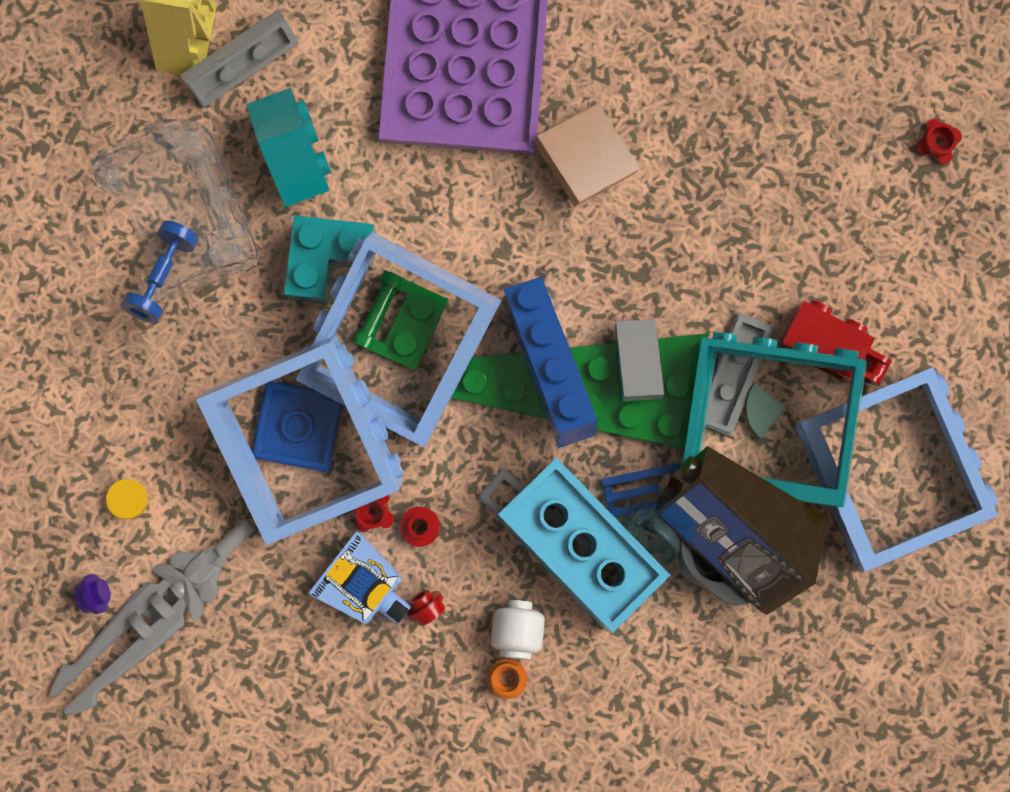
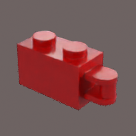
(816, 326)

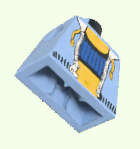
(361, 583)

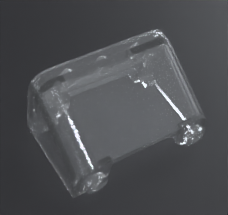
(179, 177)

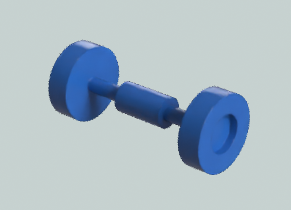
(177, 237)

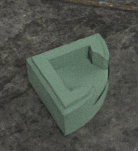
(761, 410)

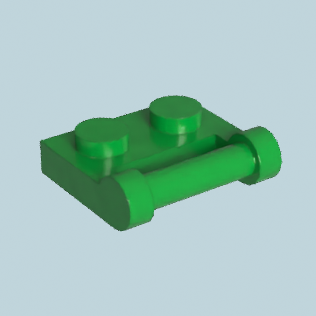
(412, 326)

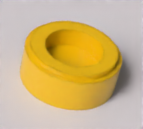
(127, 499)

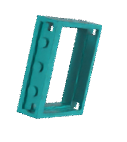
(802, 355)

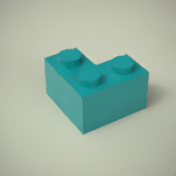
(286, 141)
(313, 252)

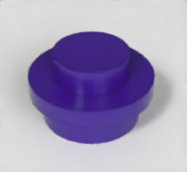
(92, 594)

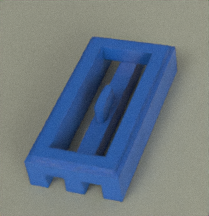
(612, 497)

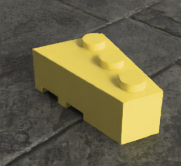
(178, 32)

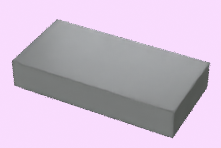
(638, 360)

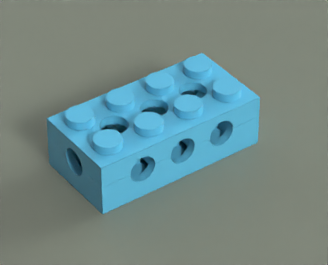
(610, 543)

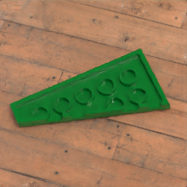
(507, 385)

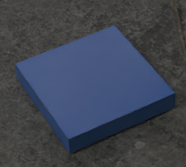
(297, 427)

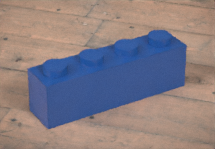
(550, 362)

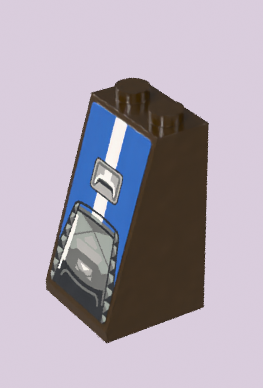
(744, 528)

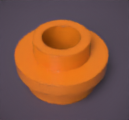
(501, 690)

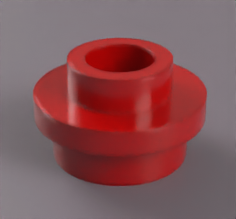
(432, 522)
(426, 607)

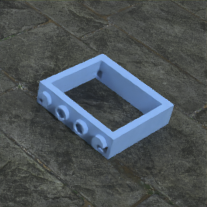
(344, 290)
(965, 457)
(245, 467)

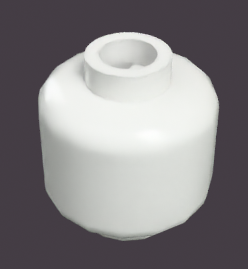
(517, 630)

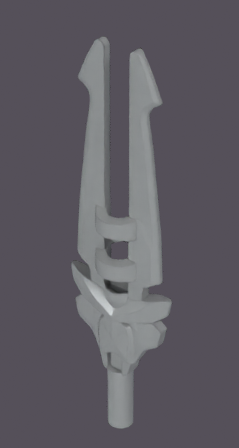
(186, 581)

